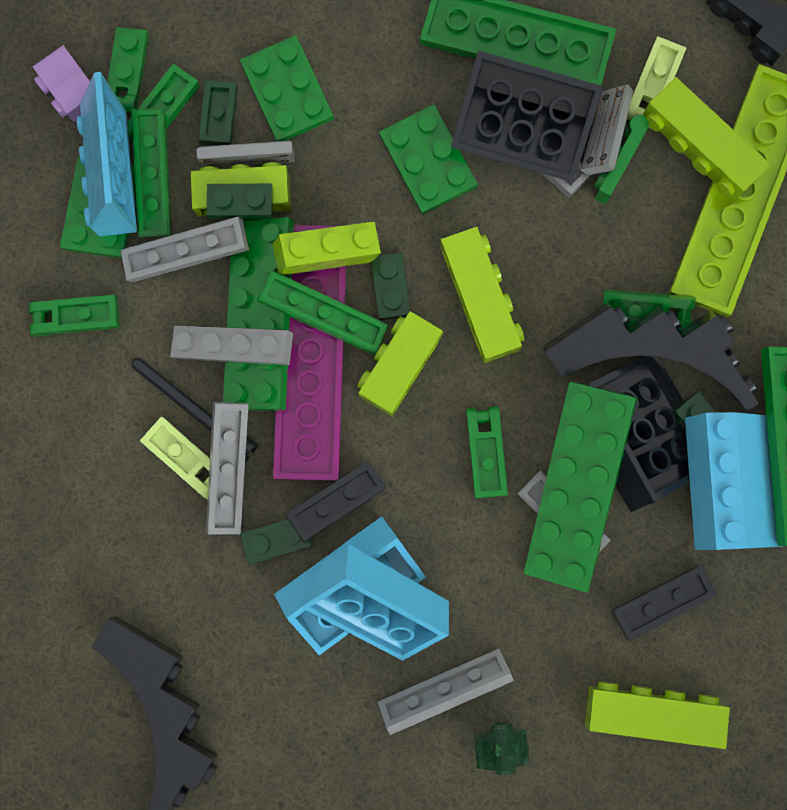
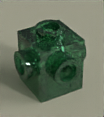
(501, 748)

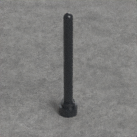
(182, 399)

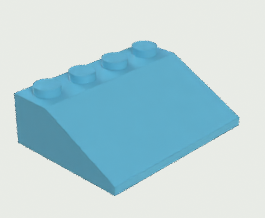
(106, 160)
(730, 481)

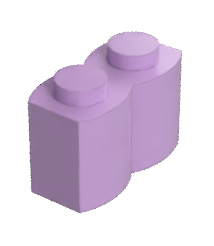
(64, 79)

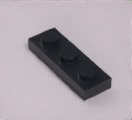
(335, 502)
(664, 602)

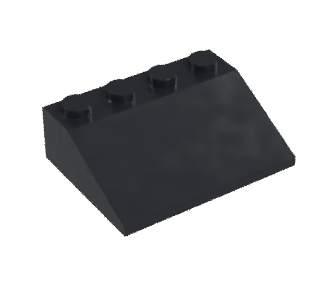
(526, 116)
(656, 443)

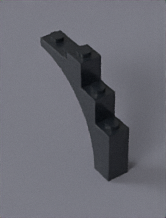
(760, 20)
(699, 344)
(148, 669)

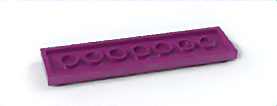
(311, 424)

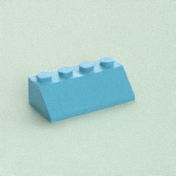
(376, 541)
(377, 603)

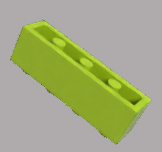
(705, 139)
(481, 295)
(657, 716)

